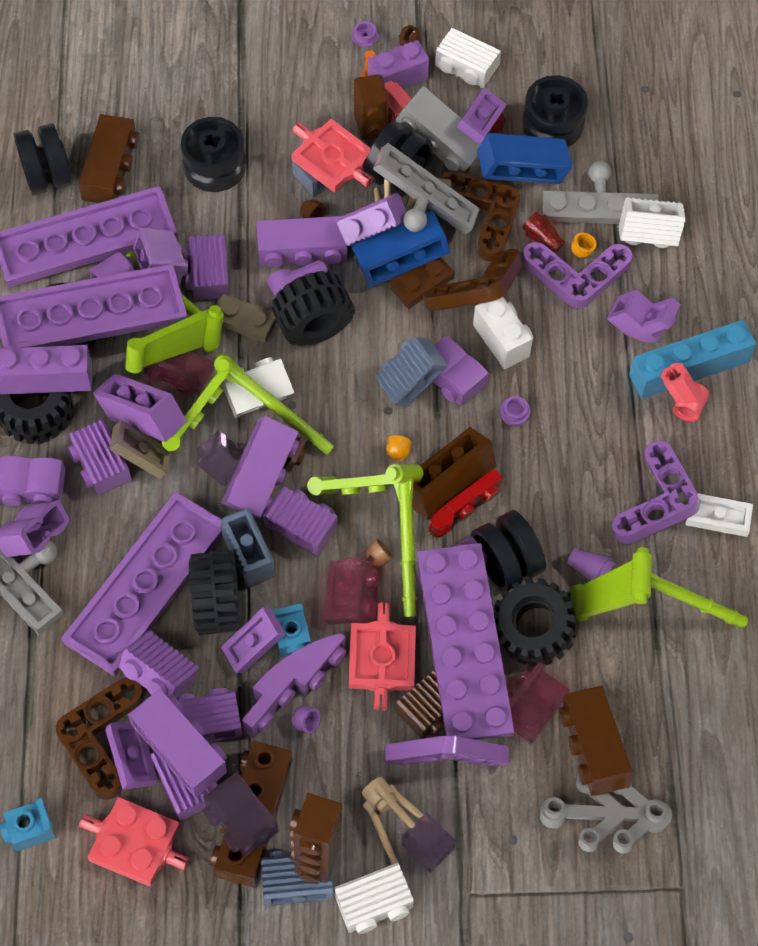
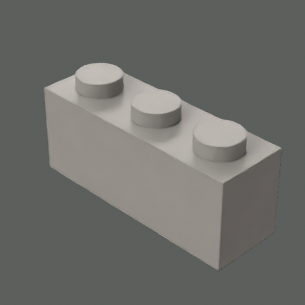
(437, 122)

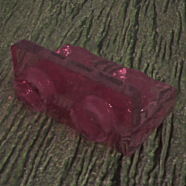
(185, 372)
(350, 592)
(535, 702)

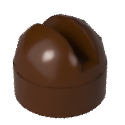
(409, 30)
(312, 209)

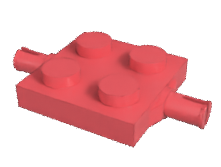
(332, 155)
(382, 656)
(134, 842)

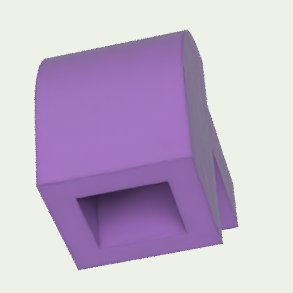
(641, 318)

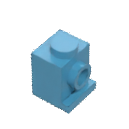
(291, 619)
(35, 833)

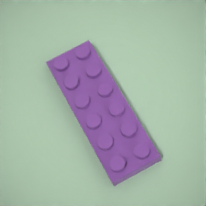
(80, 236)
(91, 309)
(143, 583)
(465, 643)

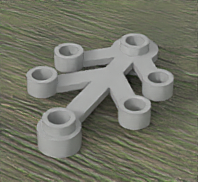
(611, 814)

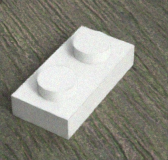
(722, 515)

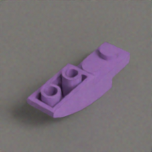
(299, 672)

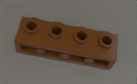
(266, 774)
(315, 838)

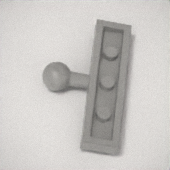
(427, 192)
(589, 206)
(24, 593)

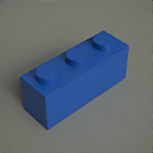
(524, 158)
(399, 250)

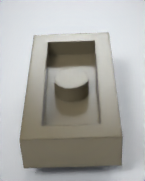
(246, 318)
(140, 449)

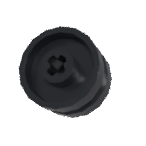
(555, 109)
(415, 147)
(213, 154)
(47, 157)
(510, 550)

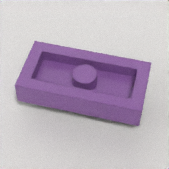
(481, 115)
(253, 640)
(130, 756)

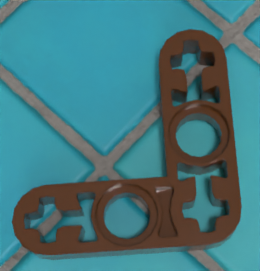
(496, 208)
(488, 288)
(86, 736)

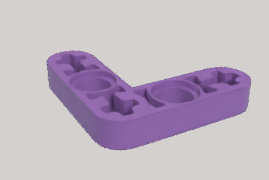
(576, 281)
(668, 502)
(447, 748)

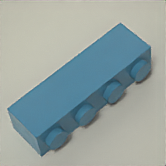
(700, 354)

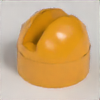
(586, 247)
(398, 447)

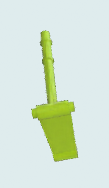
(189, 334)
(230, 370)
(402, 478)
(632, 584)

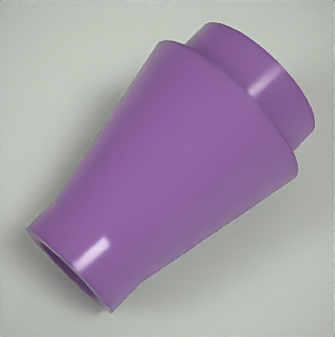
(590, 564)

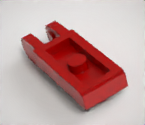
(464, 504)

